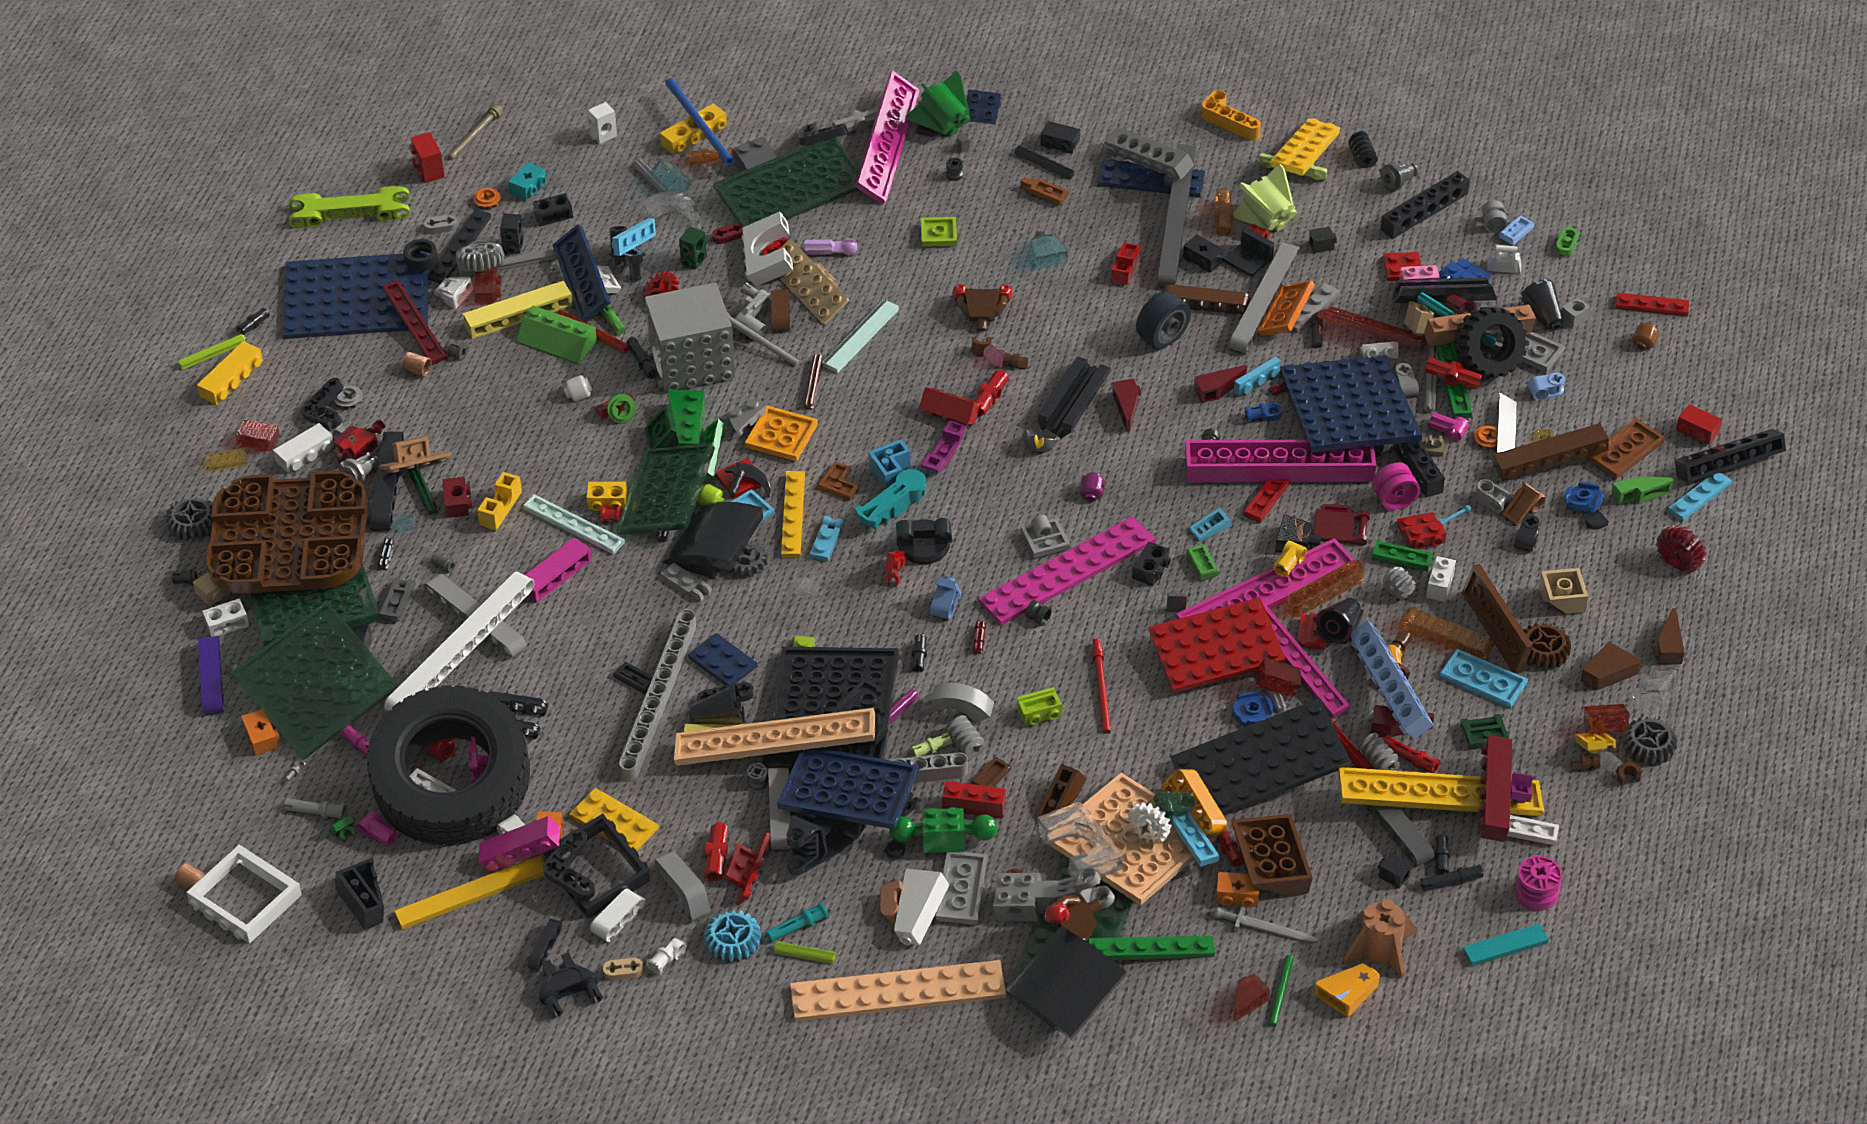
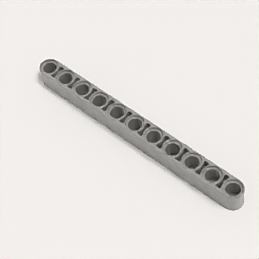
(657, 695)

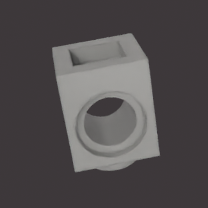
(1575, 312)

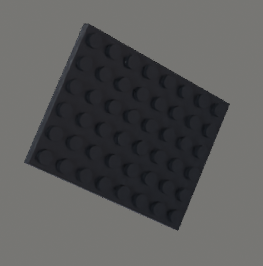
(819, 678)

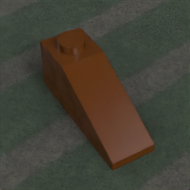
(1670, 643)
(1062, 790)

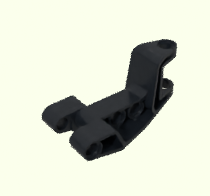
(817, 840)

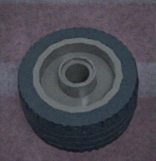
(1163, 319)

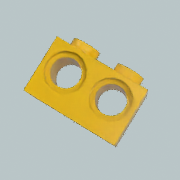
(606, 494)

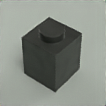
(1322, 239)

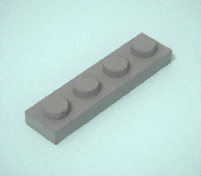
(1314, 304)

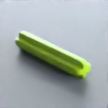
(804, 952)

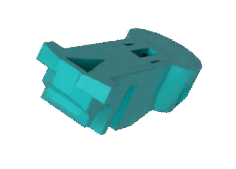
(894, 500)

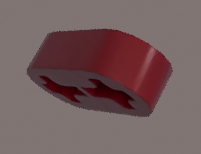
(727, 233)

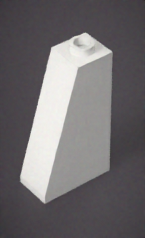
(918, 903)

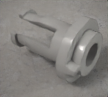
(360, 467)

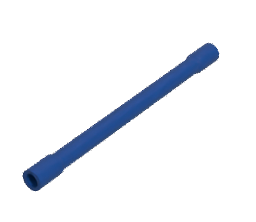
(722, 152)

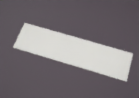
(1507, 424)

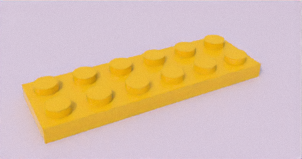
(1305, 146)

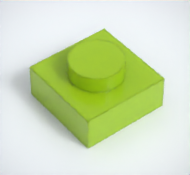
(803, 641)

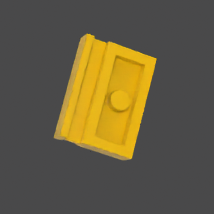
(1595, 742)

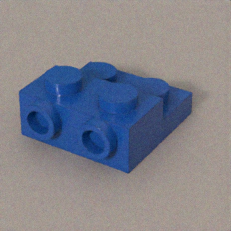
(1462, 269)

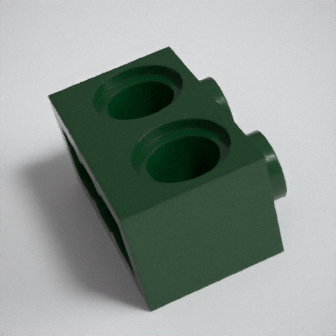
(693, 248)

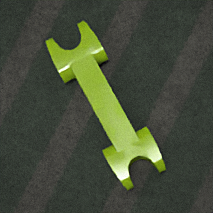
(316, 209)

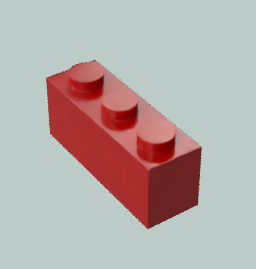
(949, 406)
(974, 799)

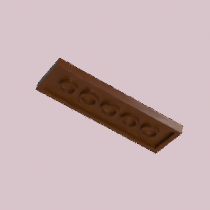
(1497, 619)

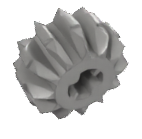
(1399, 583)

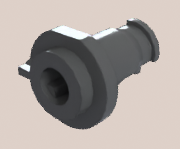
(1394, 176)

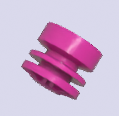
(1538, 883)

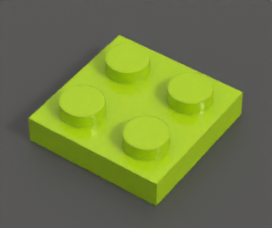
(938, 231)

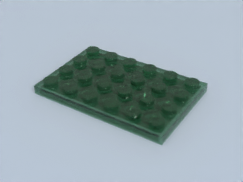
(665, 489)

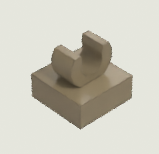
(1434, 446)

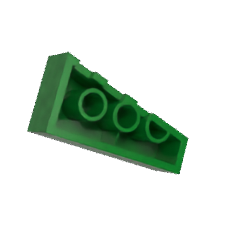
(688, 414)

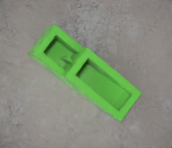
(1641, 489)

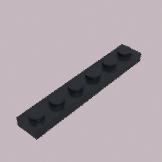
(467, 235)

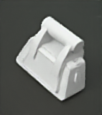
(1504, 260)
(454, 290)

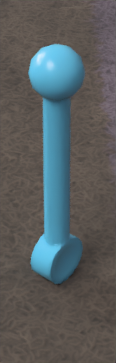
(1467, 508)

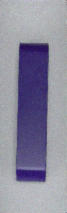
(210, 674)

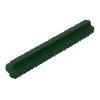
(423, 490)

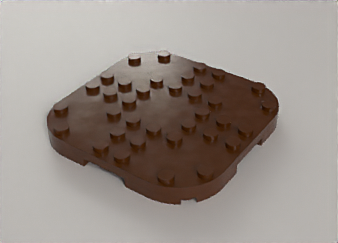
(287, 533)

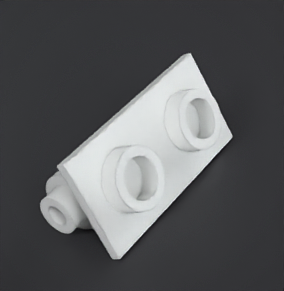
(1387, 348)

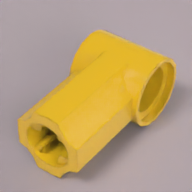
(1291, 555)

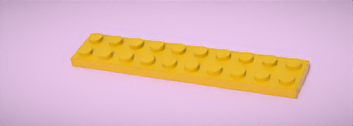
(1423, 791)

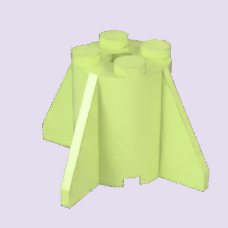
(1267, 201)

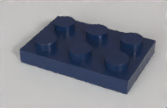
(722, 660)

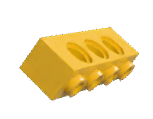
(686, 132)

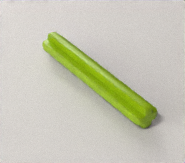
(211, 352)

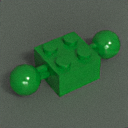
(944, 829)

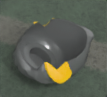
(1039, 440)

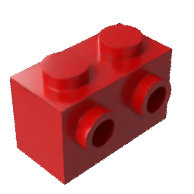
(1699, 424)

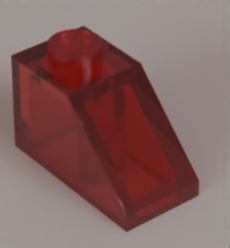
(1250, 995)

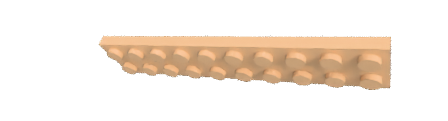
(775, 736)
(897, 990)

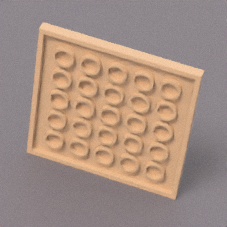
(1145, 864)

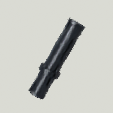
(644, 362)
(1460, 875)

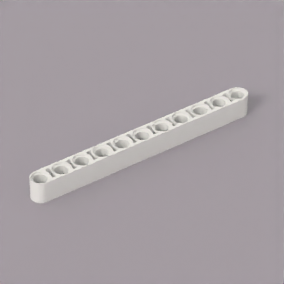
(465, 638)

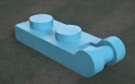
(826, 538)

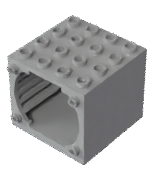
(690, 337)

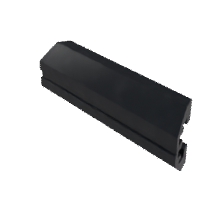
(1439, 289)
(1072, 397)

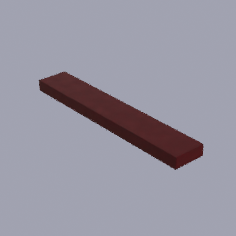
(414, 322)

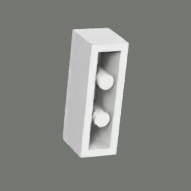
(303, 448)

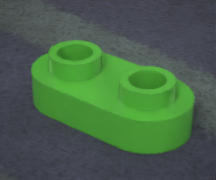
(1567, 241)

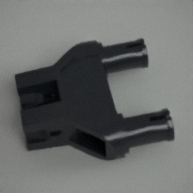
(565, 983)

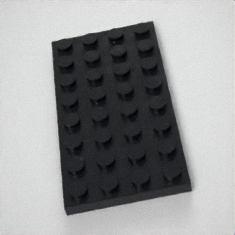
(1267, 757)

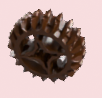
(1545, 641)

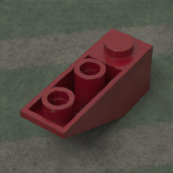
(1218, 383)

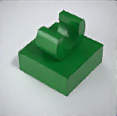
(341, 826)

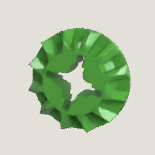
(628, 404)

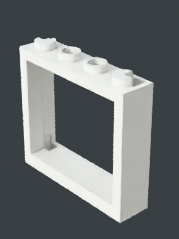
(248, 932)

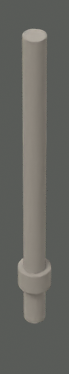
(784, 355)

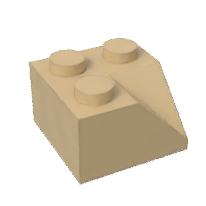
(1564, 589)

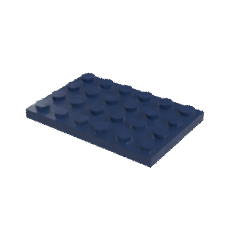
(848, 787)

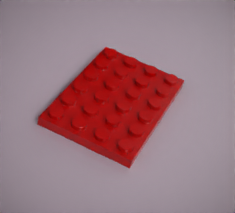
(1215, 644)

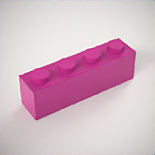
(558, 568)
(519, 844)

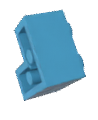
(889, 462)

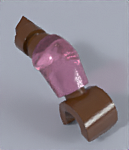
(995, 355)

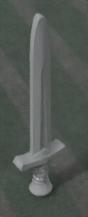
(1241, 919)

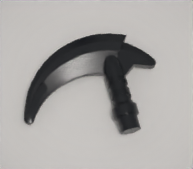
(745, 470)

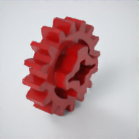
(661, 283)

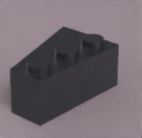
(361, 892)

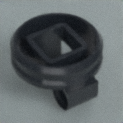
(939, 530)

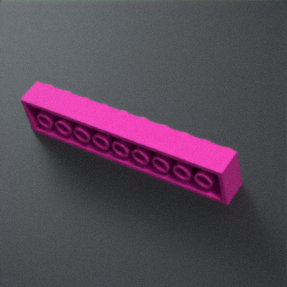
(1275, 460)

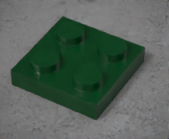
(661, 428)

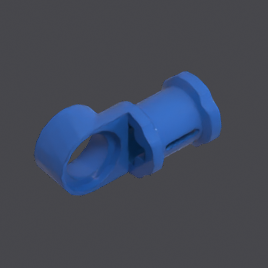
(1261, 411)

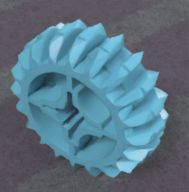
(721, 941)

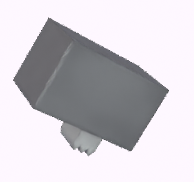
(963, 143)

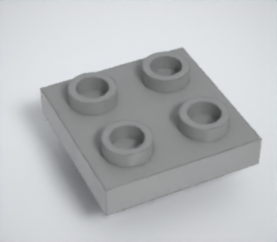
(1045, 536)

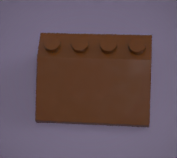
(1273, 854)

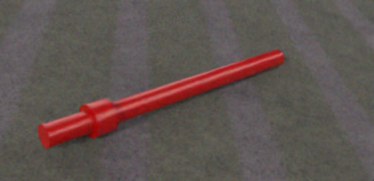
(1098, 657)

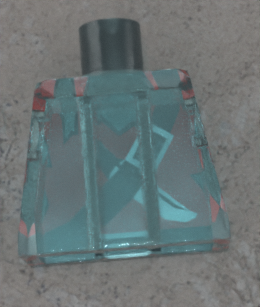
(1048, 250)

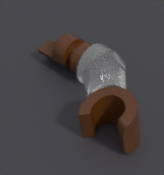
(1610, 763)

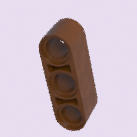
(780, 310)

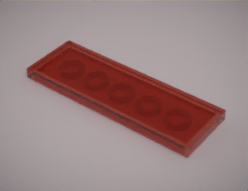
(1372, 326)

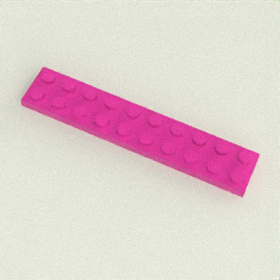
(886, 138)
(1066, 570)
(1275, 588)

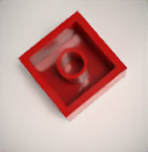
(426, 157)

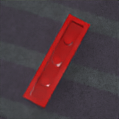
(1652, 304)
(1266, 499)

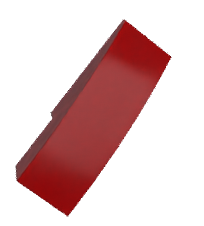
(1125, 263)

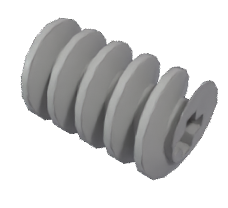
(965, 736)
(1378, 753)

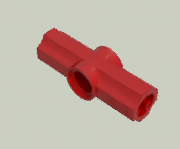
(1453, 373)
(991, 391)
(716, 851)

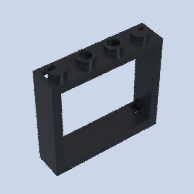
(642, 875)

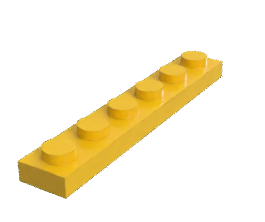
(793, 514)

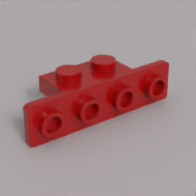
(744, 865)

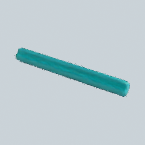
(1444, 311)

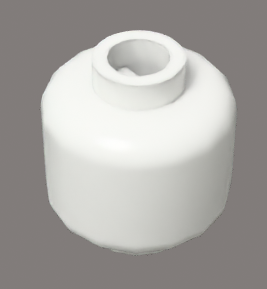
(578, 388)

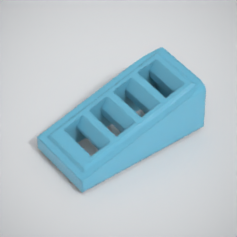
(1224, 523)

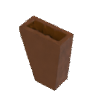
(1609, 667)

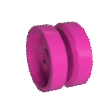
(1395, 486)

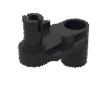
(632, 257)

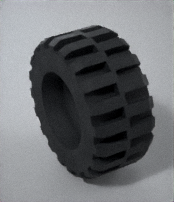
(1469, 341)

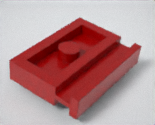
(1308, 634)

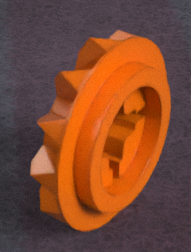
(490, 193)
(1482, 433)

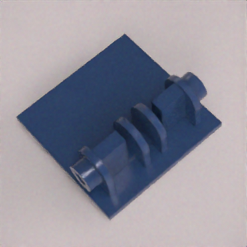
(983, 106)

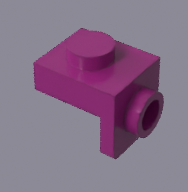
(1521, 787)

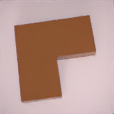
(835, 482)

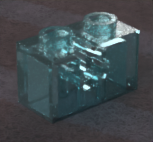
(671, 176)

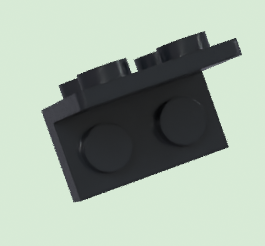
(1252, 253)

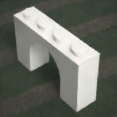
(755, 238)

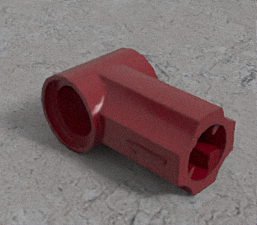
(1459, 305)

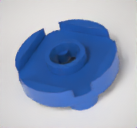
(1575, 497)
(1249, 699)

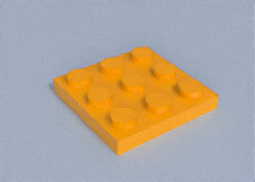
(781, 433)

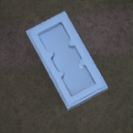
(1516, 230)

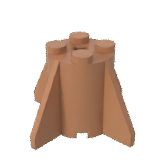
(1382, 935)

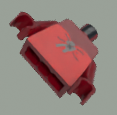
(356, 441)

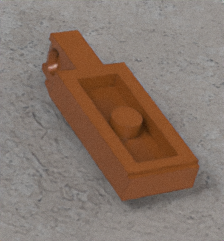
(1044, 190)

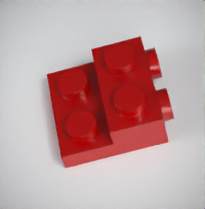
(1421, 530)

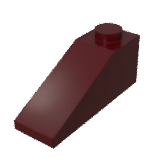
(1126, 399)
(1385, 724)

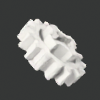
(1148, 822)

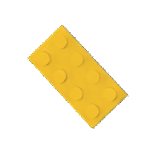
(627, 821)

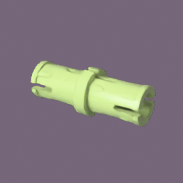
(931, 745)

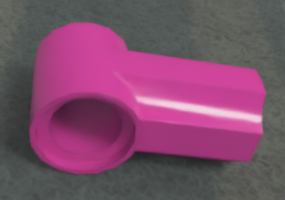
(1453, 428)
(373, 826)

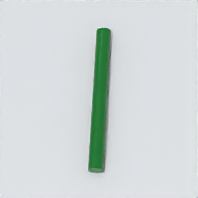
(1281, 990)

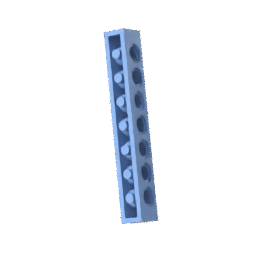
(1391, 680)

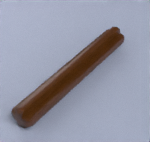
(813, 381)

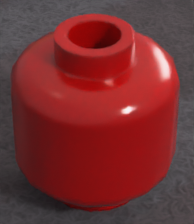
(441, 749)

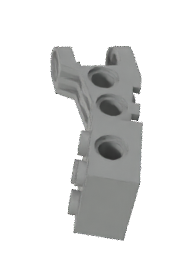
(1026, 895)

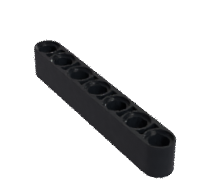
(385, 484)

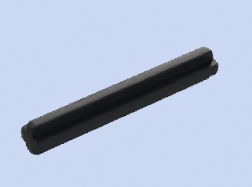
(1044, 162)

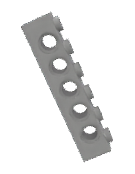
(1148, 153)

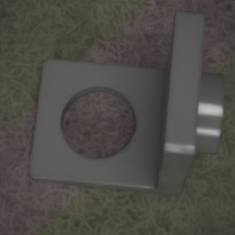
(1175, 603)

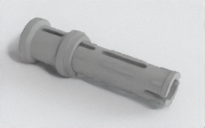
(324, 809)

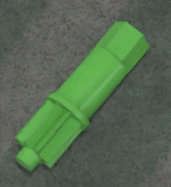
(613, 320)

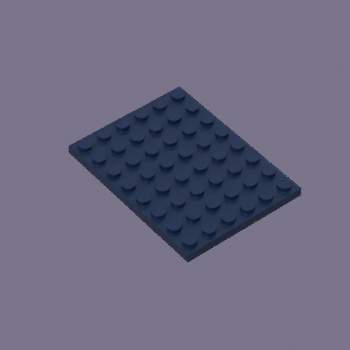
(348, 295)
(1350, 403)

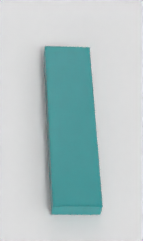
(1505, 944)

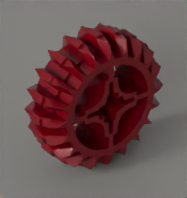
(1681, 548)

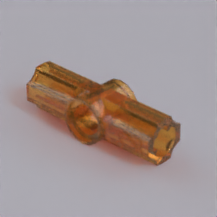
(1223, 212)

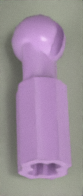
(828, 247)

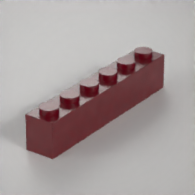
(1496, 788)

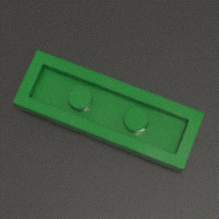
(1402, 555)

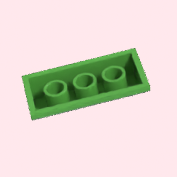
(556, 335)

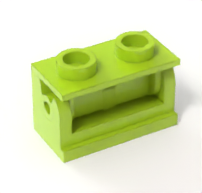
(1039, 706)

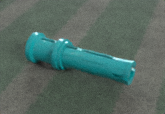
(806, 918)

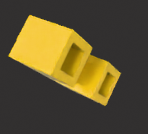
(493, 511)

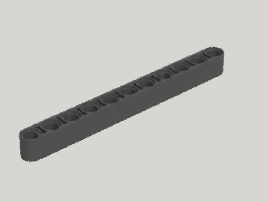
(1175, 224)

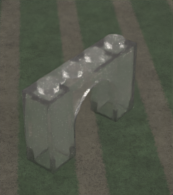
(1077, 822)

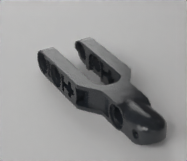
(528, 708)

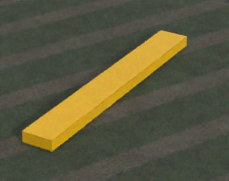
(470, 892)

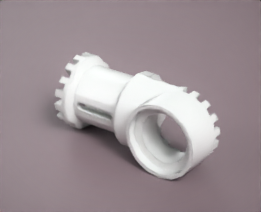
(666, 955)

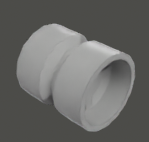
(1494, 216)

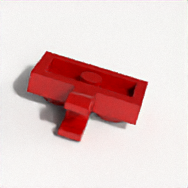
(894, 563)

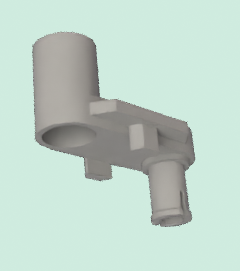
(755, 303)

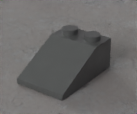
(752, 154)

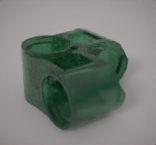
(1173, 803)

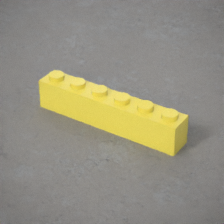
(512, 310)

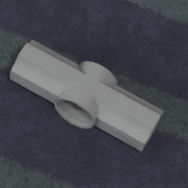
(857, 120)

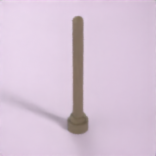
(494, 112)

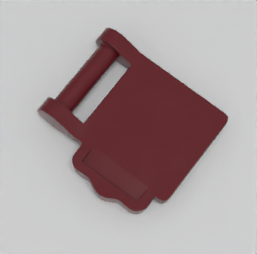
(1338, 522)

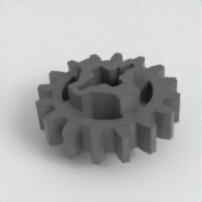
(751, 559)

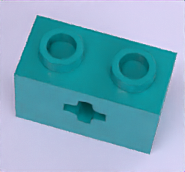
(527, 181)

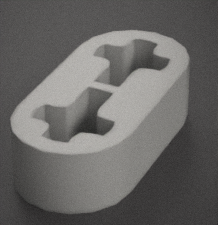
(440, 224)

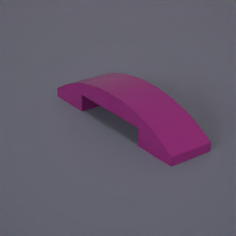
(945, 449)

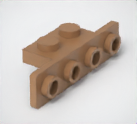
(413, 452)

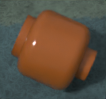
(1645, 336)

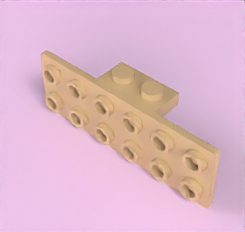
(812, 285)

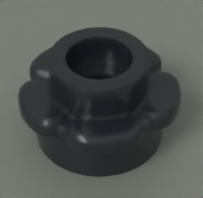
(893, 845)

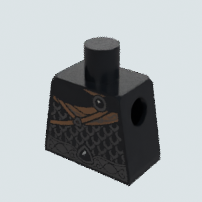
(1297, 532)

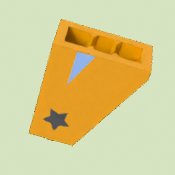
(1347, 988)

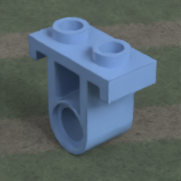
(945, 597)

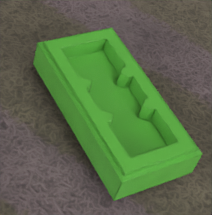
(1202, 562)

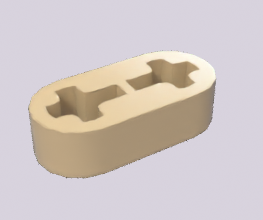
(623, 969)

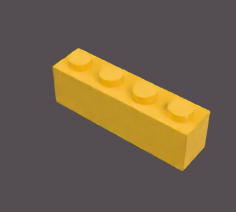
(229, 373)

